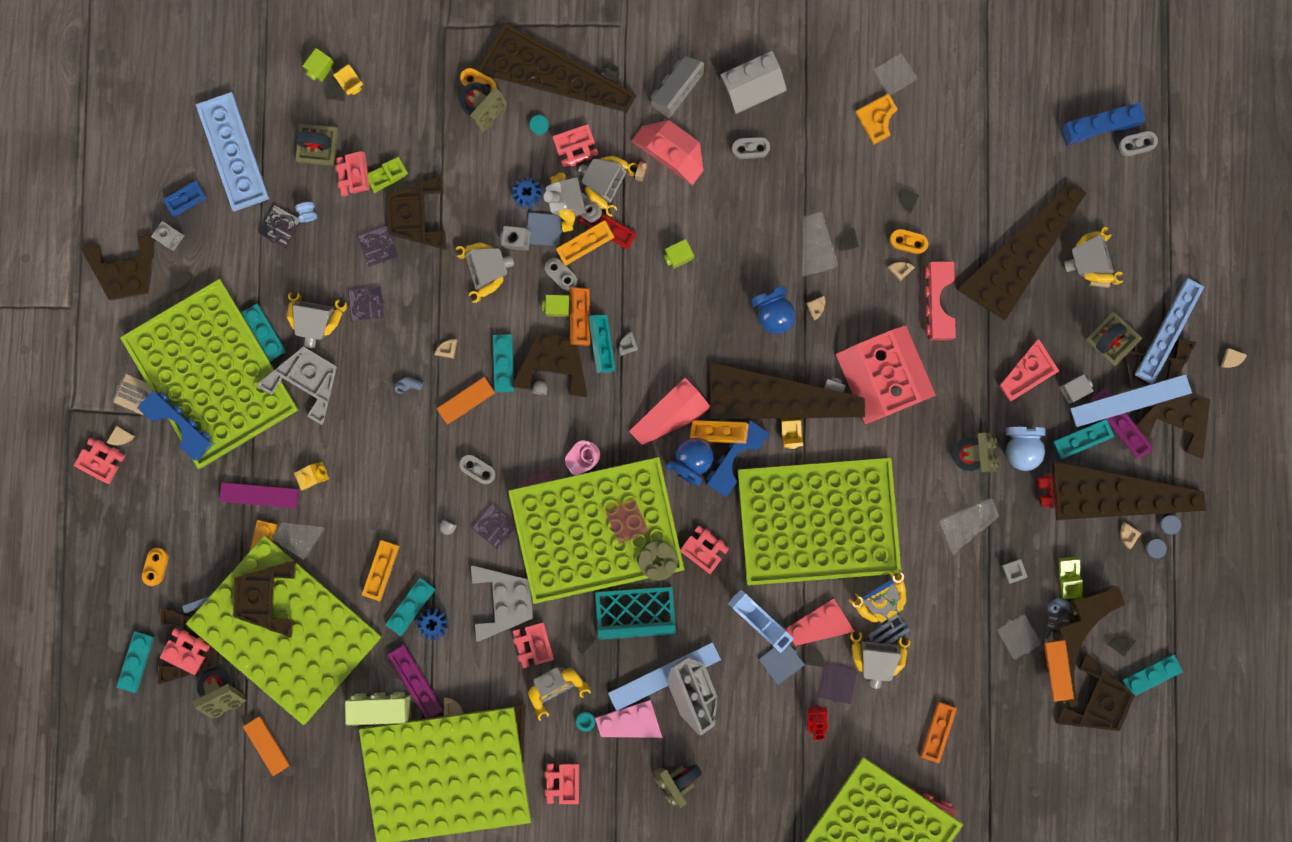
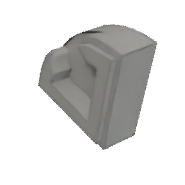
(627, 344)

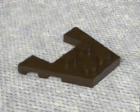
(407, 214)
(126, 276)
(553, 355)
(1171, 368)
(1185, 412)
(256, 598)
(167, 673)
(1107, 703)

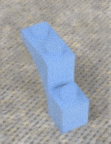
(760, 621)

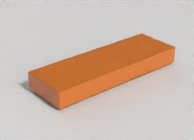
(579, 316)
(466, 400)
(1058, 670)
(938, 732)
(266, 745)

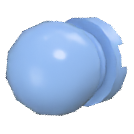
(1025, 448)

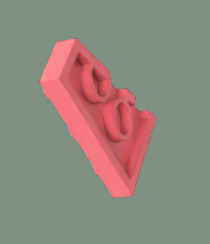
(1029, 372)
(820, 624)

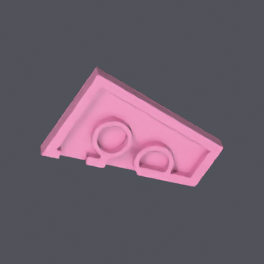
(631, 721)

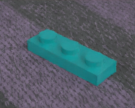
(264, 332)
(602, 343)
(503, 363)
(1083, 439)
(410, 606)
(135, 662)
(1152, 675)

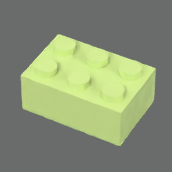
(378, 708)

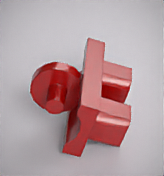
(1046, 482)
(817, 722)

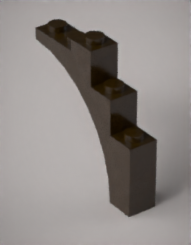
(1088, 612)

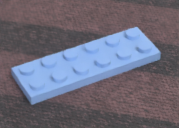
(232, 151)

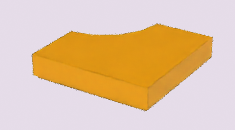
(875, 118)

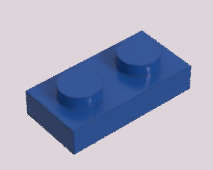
(185, 198)

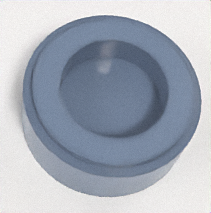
(1170, 525)
(1156, 548)

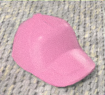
(582, 457)

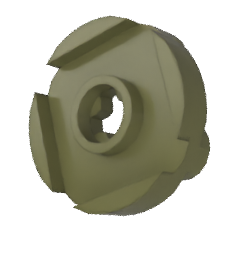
(648, 555)

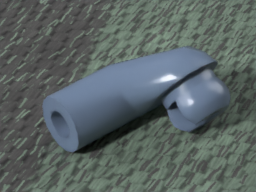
(407, 383)
(1058, 604)

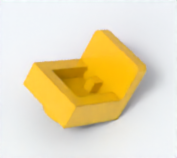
(348, 80)
(791, 433)
(311, 475)

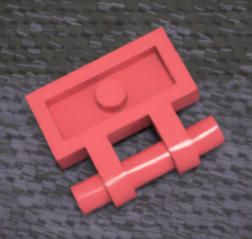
(573, 140)
(356, 172)
(97, 466)
(702, 555)
(538, 642)
(183, 657)
(568, 783)

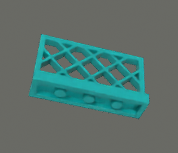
(635, 630)

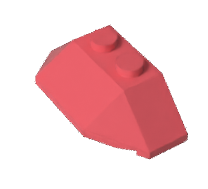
(672, 149)

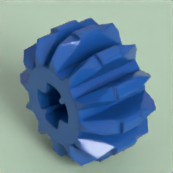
(528, 186)
(438, 628)

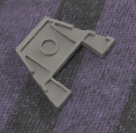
(308, 373)
(511, 601)

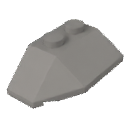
(693, 694)

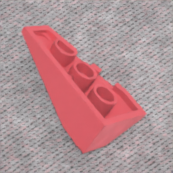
(674, 411)

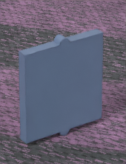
(544, 229)
(781, 664)

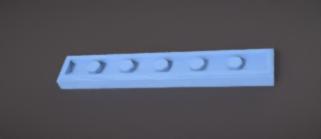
(1169, 331)
(1131, 400)
(658, 678)

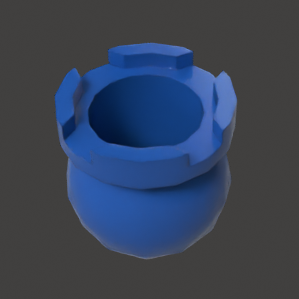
(775, 312)
(692, 459)

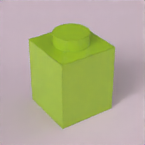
(318, 65)
(678, 254)
(556, 305)

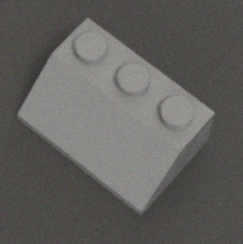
(753, 82)
(677, 85)

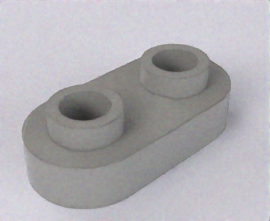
(1136, 143)
(750, 146)
(596, 211)
(560, 274)
(477, 470)

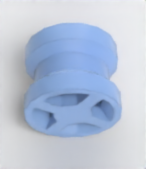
(306, 212)

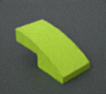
(386, 175)
(1070, 577)

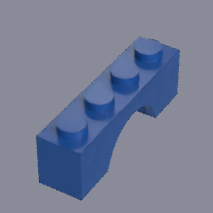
(1097, 124)
(194, 441)
(723, 479)

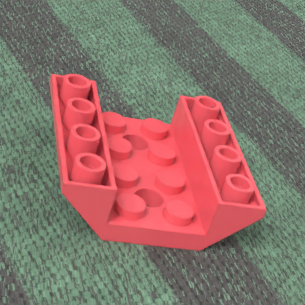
(875, 378)

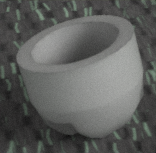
(539, 388)
(447, 527)

